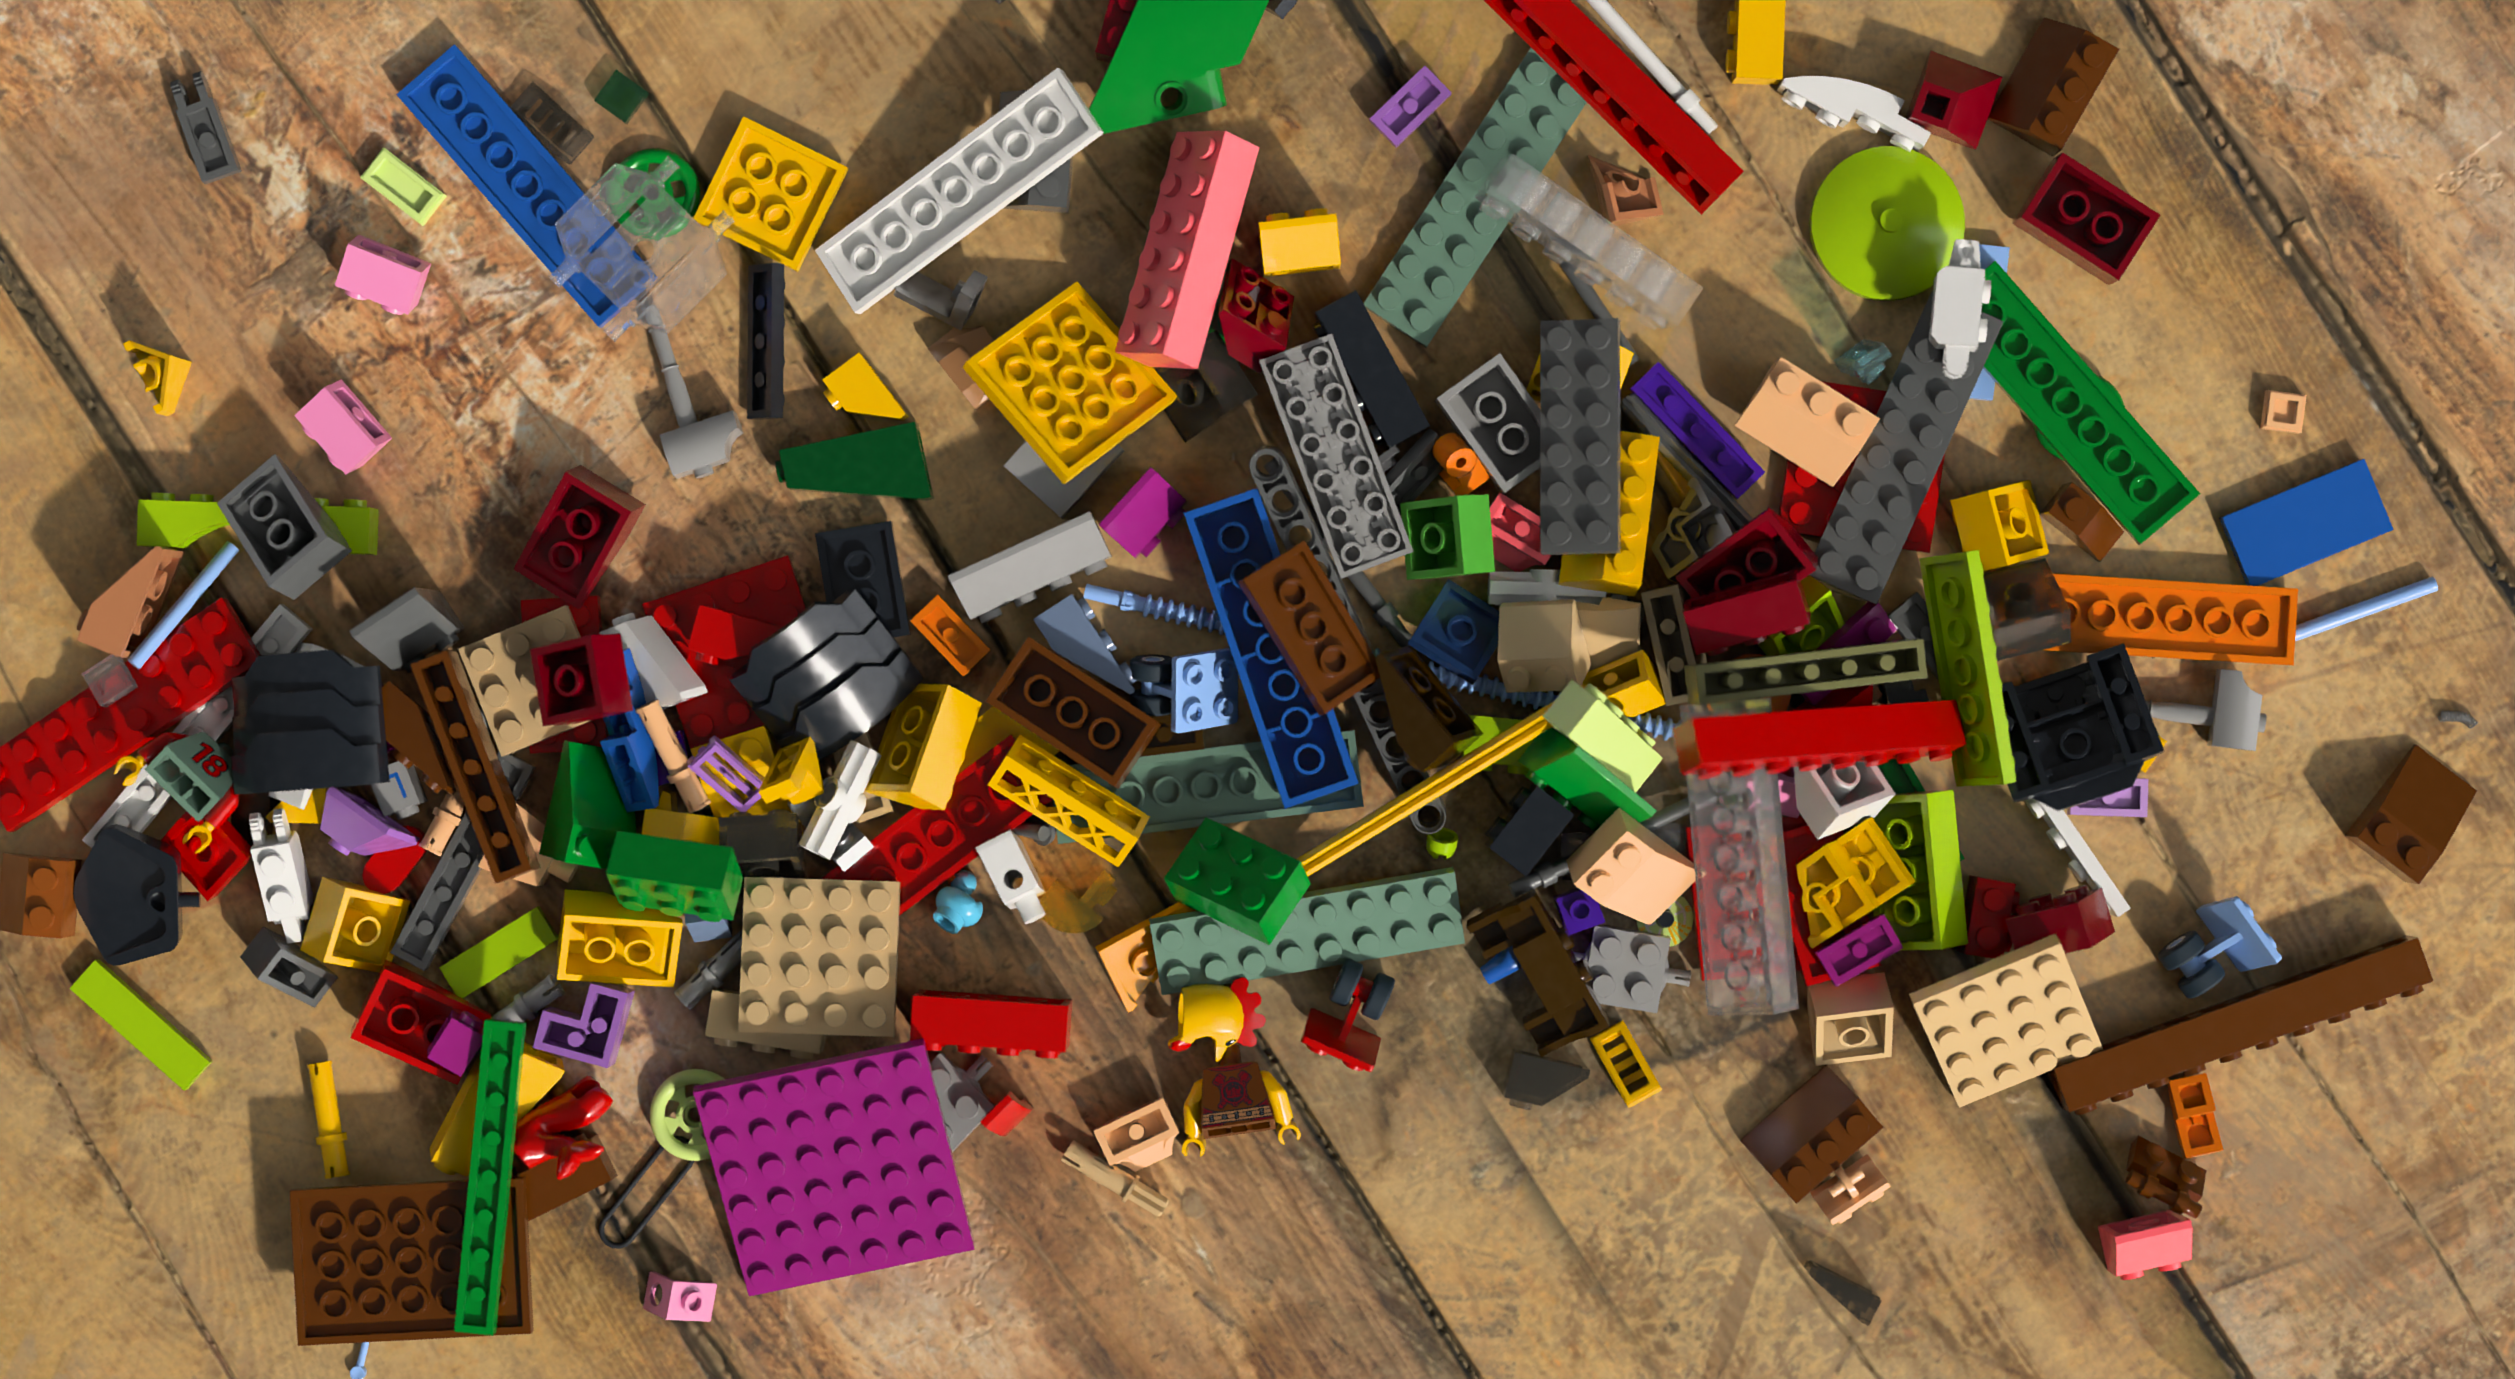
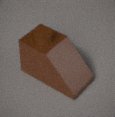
(2082, 520)

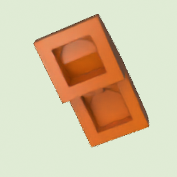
(2194, 1116)

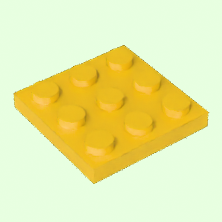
(772, 193)

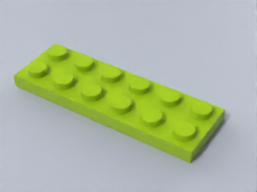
(1968, 666)

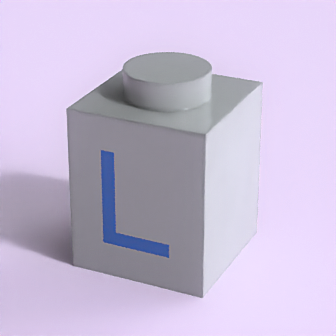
(401, 793)

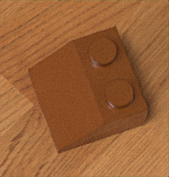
(38, 895)

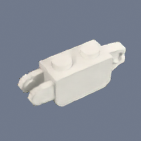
(1958, 306)
(281, 874)

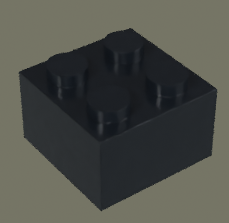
(1527, 828)

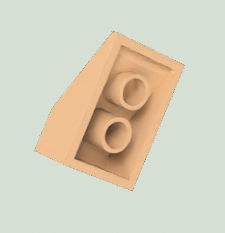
(1630, 869)

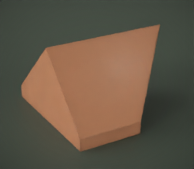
(1623, 194)

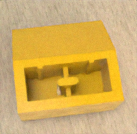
(1299, 243)

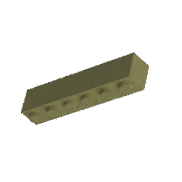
(1805, 671)

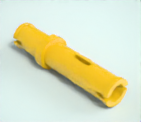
(328, 1120)

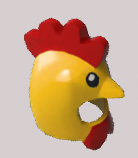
(1219, 1013)

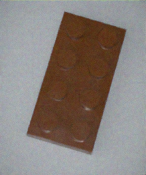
(1311, 627)

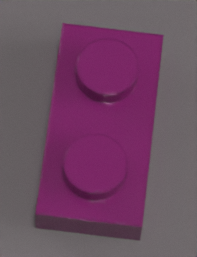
(1858, 950)

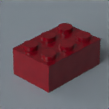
(2086, 219)

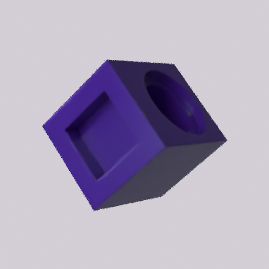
(1578, 910)

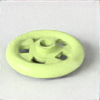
(665, 1127)

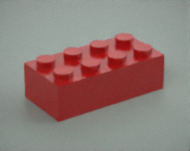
(992, 1022)

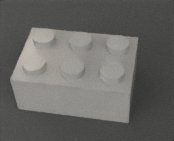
(1496, 422)

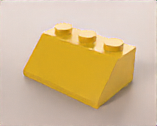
(924, 746)

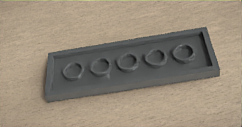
(1580, 436)

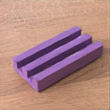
(706, 754)

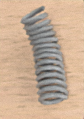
(2456, 716)

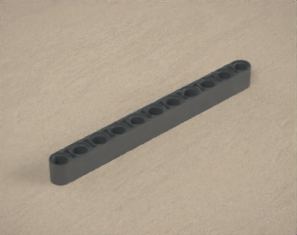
(1300, 515)

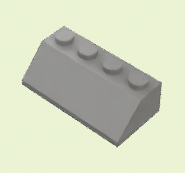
(1031, 566)

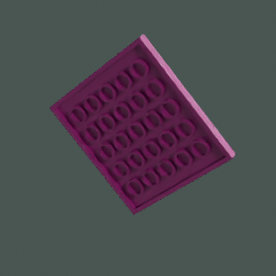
(835, 1167)

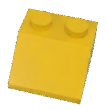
(2001, 525)
(353, 925)

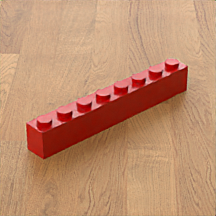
(1623, 97)
(1817, 738)

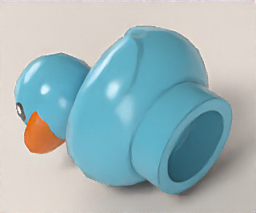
(955, 904)

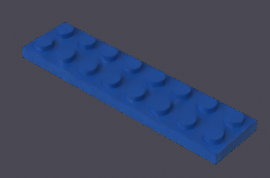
(504, 164)

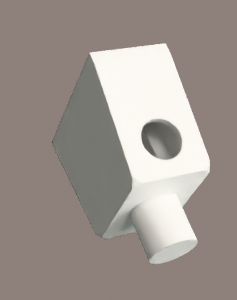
(1007, 861)

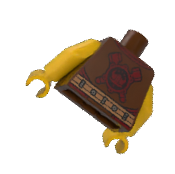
(1235, 1101)

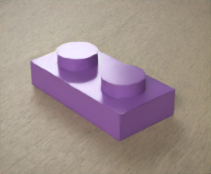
(1410, 106)

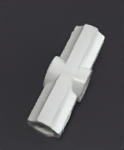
(1535, 586)
(841, 800)

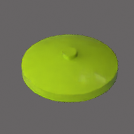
(1886, 223)

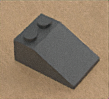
(283, 528)
(410, 629)

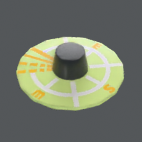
(1674, 922)

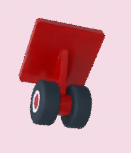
(1339, 1038)

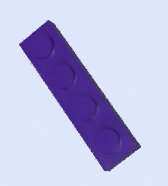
(1697, 430)

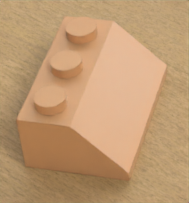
(1806, 421)

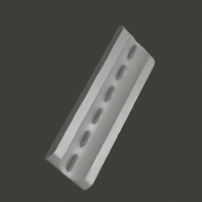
(1336, 456)

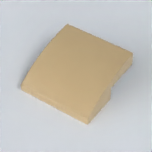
(1610, 629)

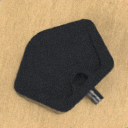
(132, 895)

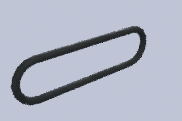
(653, 1210)

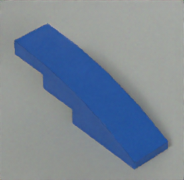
(631, 750)

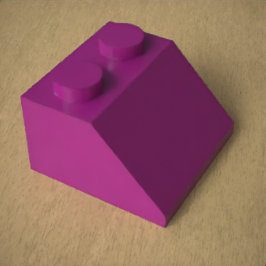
(1144, 514)

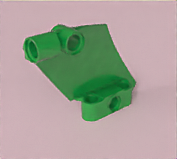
(1175, 47)

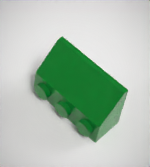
(1580, 781)

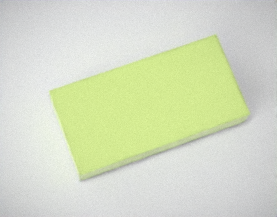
(403, 186)

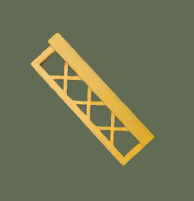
(1073, 795)

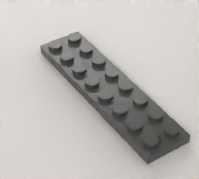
(1897, 465)

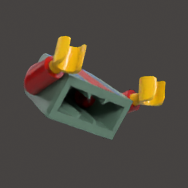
(194, 774)

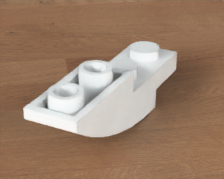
(1840, 99)

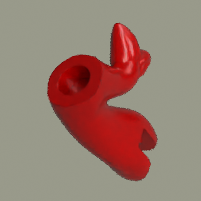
(568, 1111)

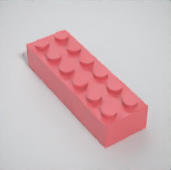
(1187, 249)

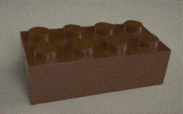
(1073, 712)

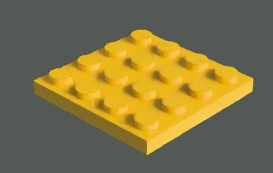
(1067, 384)

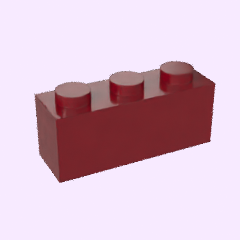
(1747, 613)

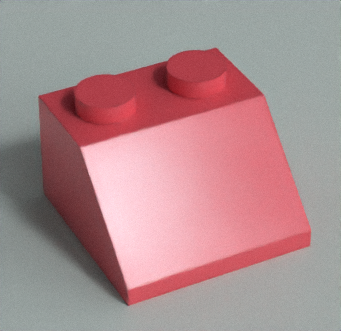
(2146, 1243)

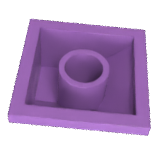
(360, 826)

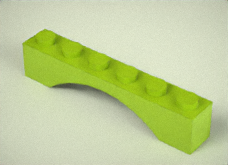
(181, 523)

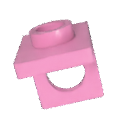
(680, 1298)

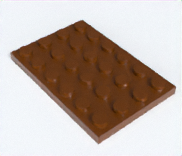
(389, 1262)

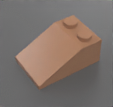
(132, 605)

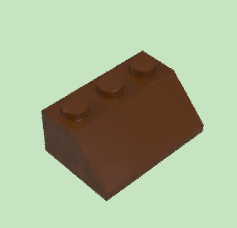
(2052, 84)
(1811, 1133)

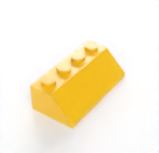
(1621, 571)

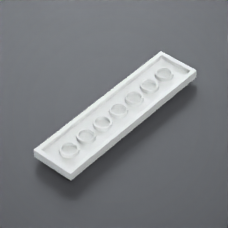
(959, 191)

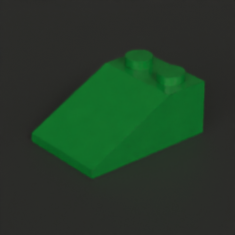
(584, 809)

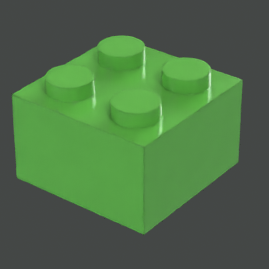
(1448, 537)

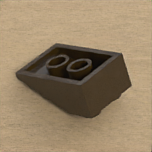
(1423, 712)

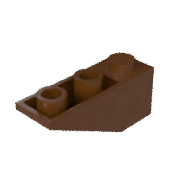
(413, 738)

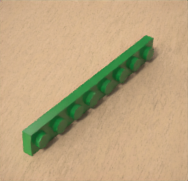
(490, 1177)

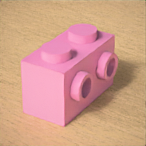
(382, 275)
(342, 427)

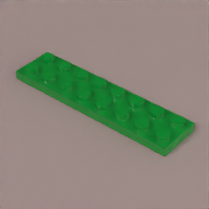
(2081, 415)

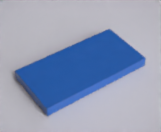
(2306, 523)

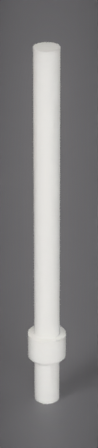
(1686, 100)

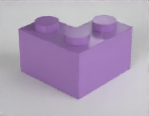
(595, 1033)

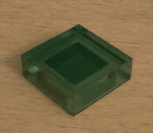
(621, 97)

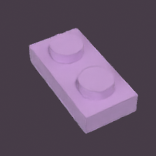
(2126, 803)

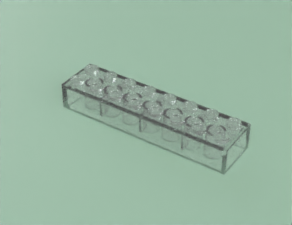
(1741, 884)

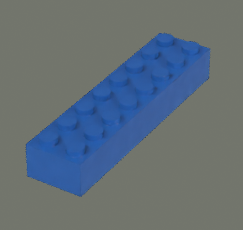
(1301, 746)

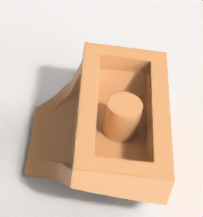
(1139, 1136)

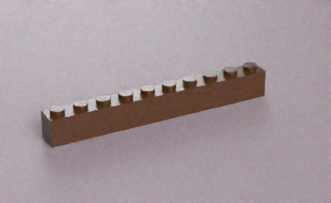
(2241, 1023)

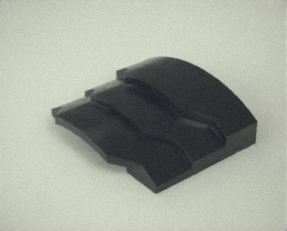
(827, 675)
(308, 724)
(2079, 731)

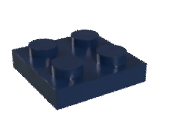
(1458, 632)

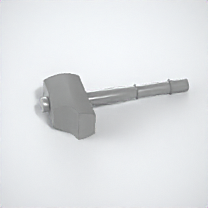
(695, 444)
(2231, 719)

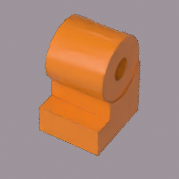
(1461, 465)

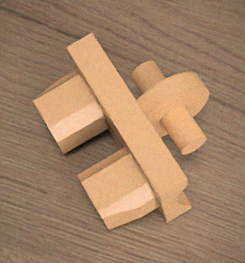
(1850, 1190)

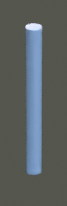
(183, 605)
(2366, 608)

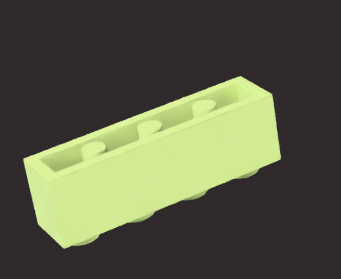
(1604, 733)

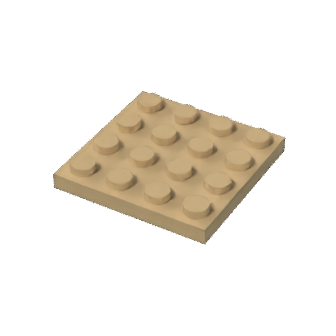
(819, 956)
(2006, 1020)

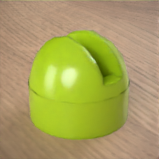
(1442, 843)

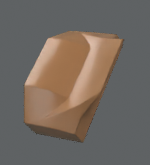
(953, 352)

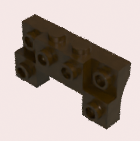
(1551, 966)

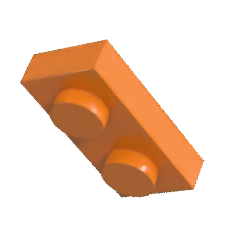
(950, 635)

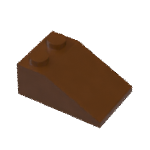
(2412, 816)

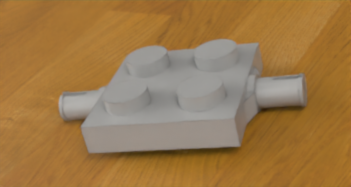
(1630, 967)
(961, 1096)

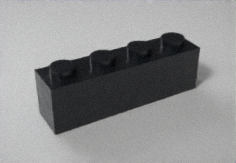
(1372, 371)

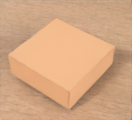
(2283, 411)

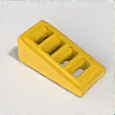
(1641, 1093)

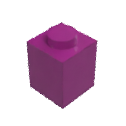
(456, 1041)

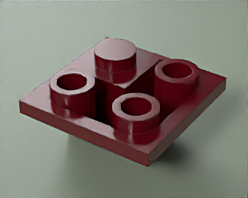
(1953, 99)
(1253, 315)

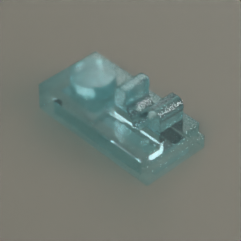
(1864, 360)

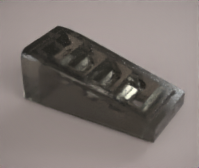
(570, 138)
(1853, 1296)

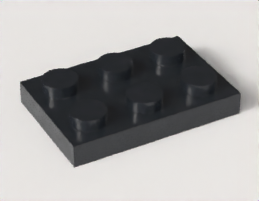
(869, 562)

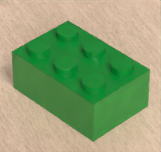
(674, 876)
(1237, 881)

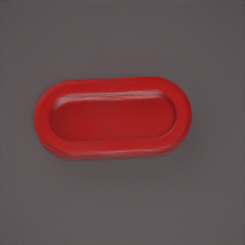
(390, 868)

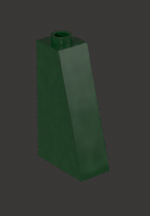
(869, 463)

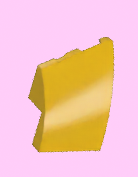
(1849, 880)

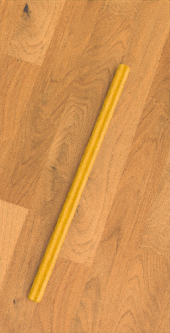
(1425, 791)

